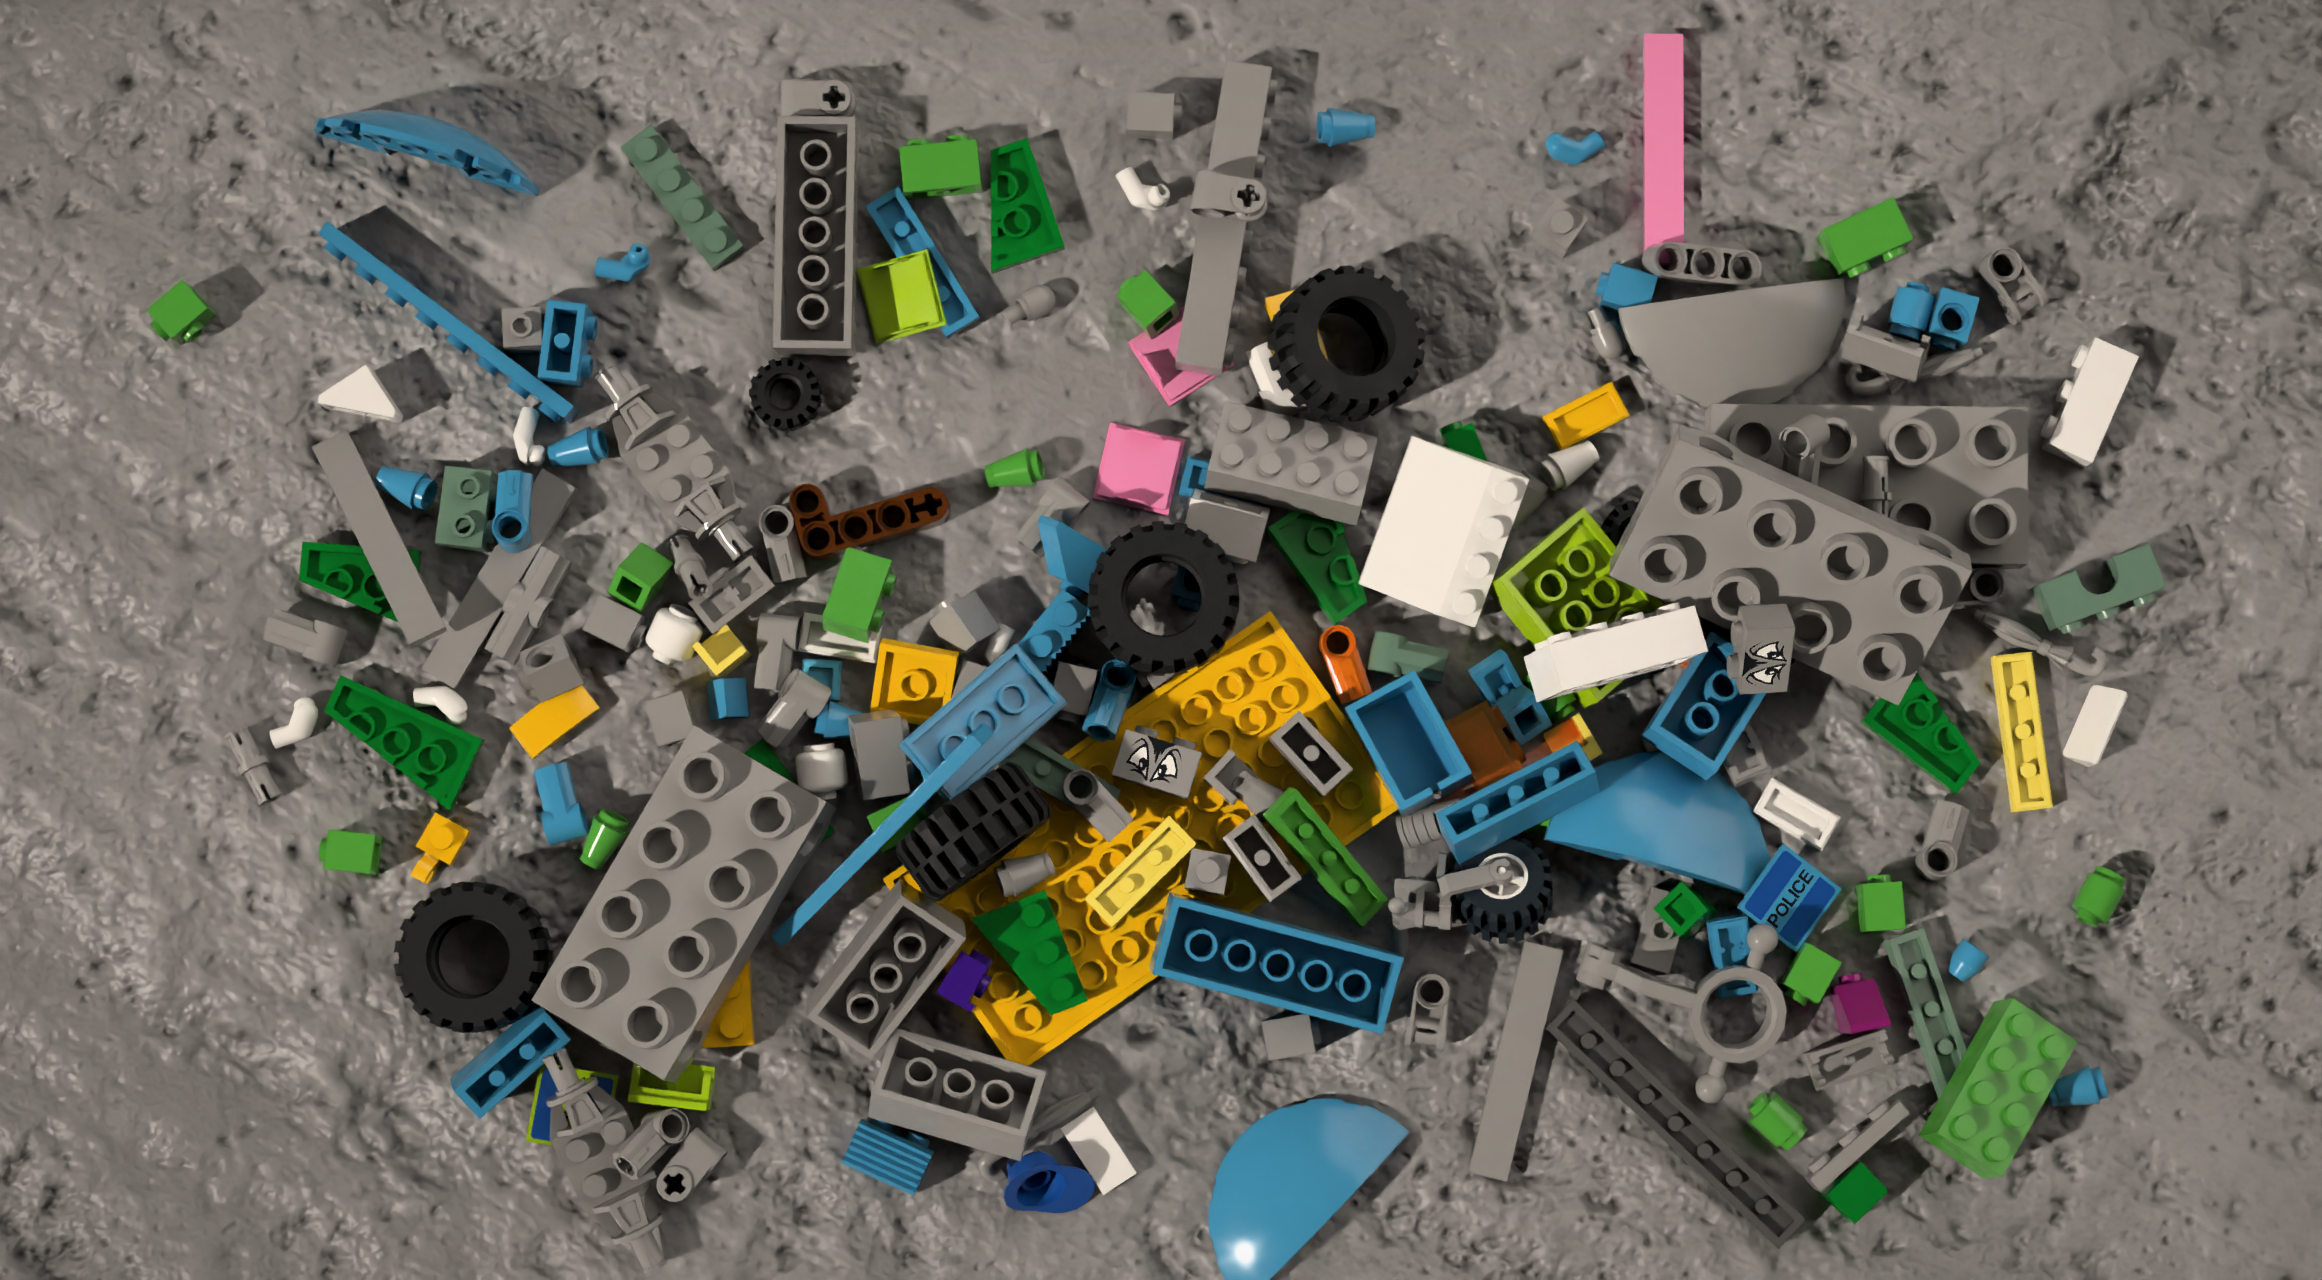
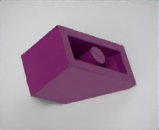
(1858, 1004)

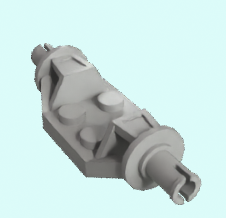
(673, 462)
(587, 1159)

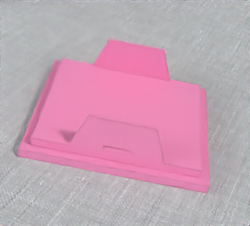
(1159, 362)
(1139, 469)

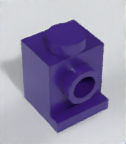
(967, 979)

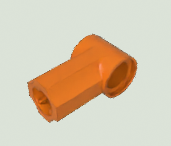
(1345, 668)

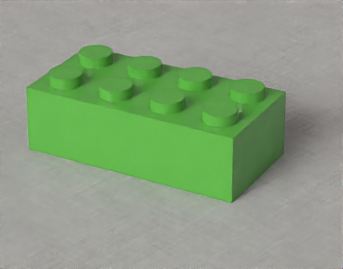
(1998, 1088)

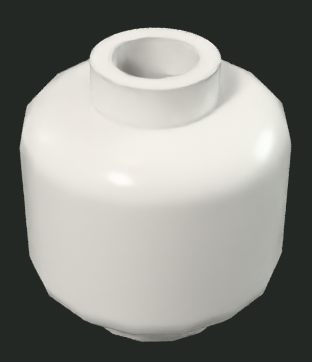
(674, 634)
(822, 770)

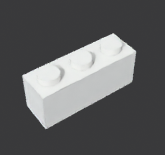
(2088, 401)

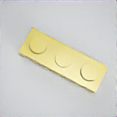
(1140, 871)

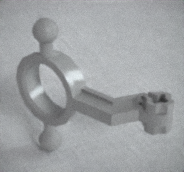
(1603, 965)

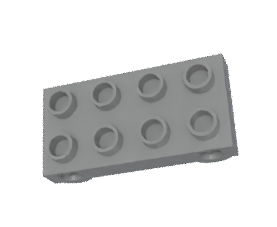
(1947, 465)
(1745, 533)
(684, 905)

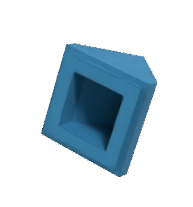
(728, 698)

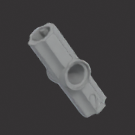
(528, 605)

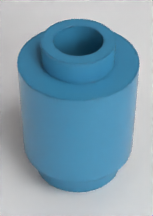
(1911, 311)

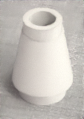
(1567, 465)

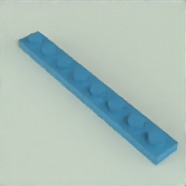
(460, 334)

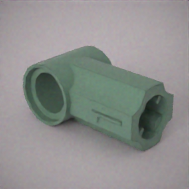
(1397, 656)

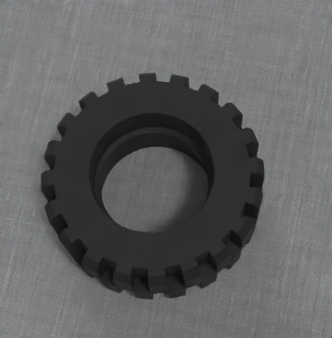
(1380, 313)
(1153, 545)
(973, 831)
(421, 948)

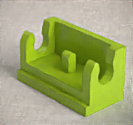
(691, 1091)

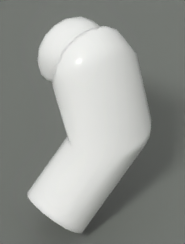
(300, 724)

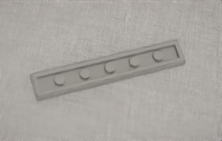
(379, 539)
(502, 570)
(1515, 1061)

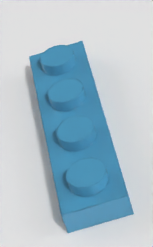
(906, 236)

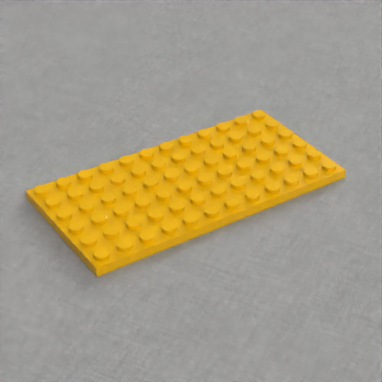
(1220, 707)

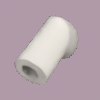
(1140, 194)
(523, 438)
(998, 644)
(445, 699)

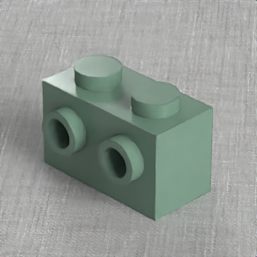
(466, 509)

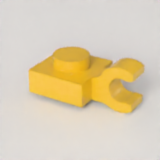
(441, 842)

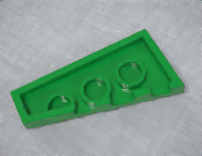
(417, 744)

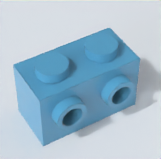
(566, 344)

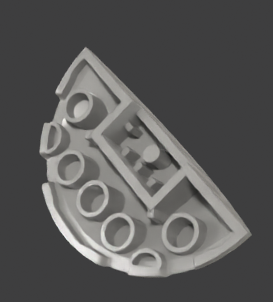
(1739, 342)

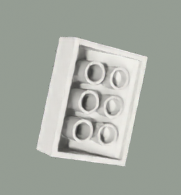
(1443, 531)

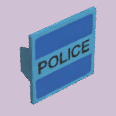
(1789, 897)

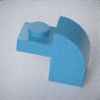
(1502, 687)

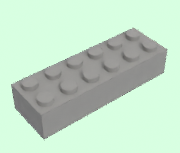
(816, 236)

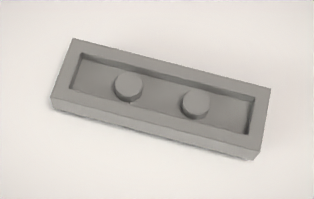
(1855, 1143)

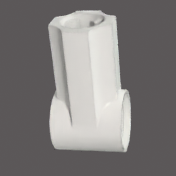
(1270, 393)

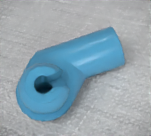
(1572, 151)
(626, 268)

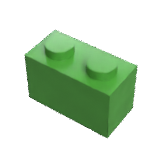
(940, 167)
(1866, 238)
(858, 595)

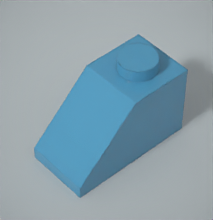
(1068, 555)

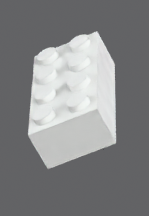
(1614, 651)

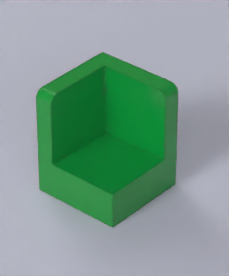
(1685, 910)
(1854, 1192)

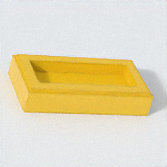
(1585, 416)

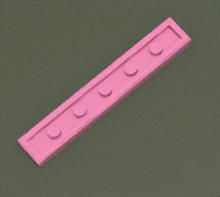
(1663, 141)

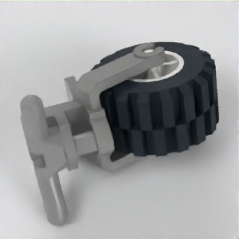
(1493, 892)

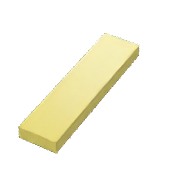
(2021, 732)

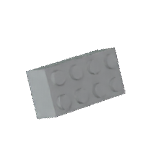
(1290, 463)
(885, 969)
(956, 1094)

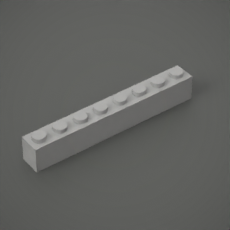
(1220, 241)

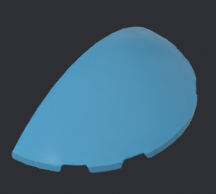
(427, 139)
(1667, 820)
(1291, 1179)

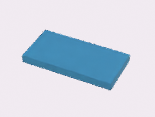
(1006, 696)

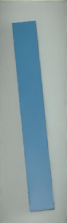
(882, 833)

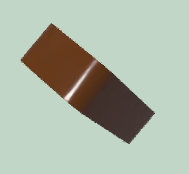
(872, 514)

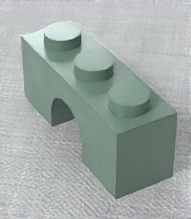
(2132, 578)

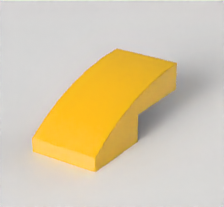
(553, 719)

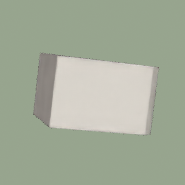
(361, 395)

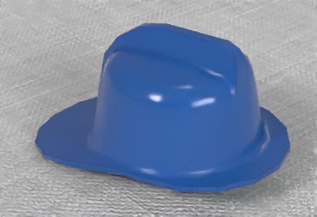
(1045, 1185)

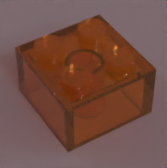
(1485, 745)

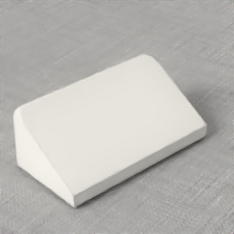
(2095, 725)

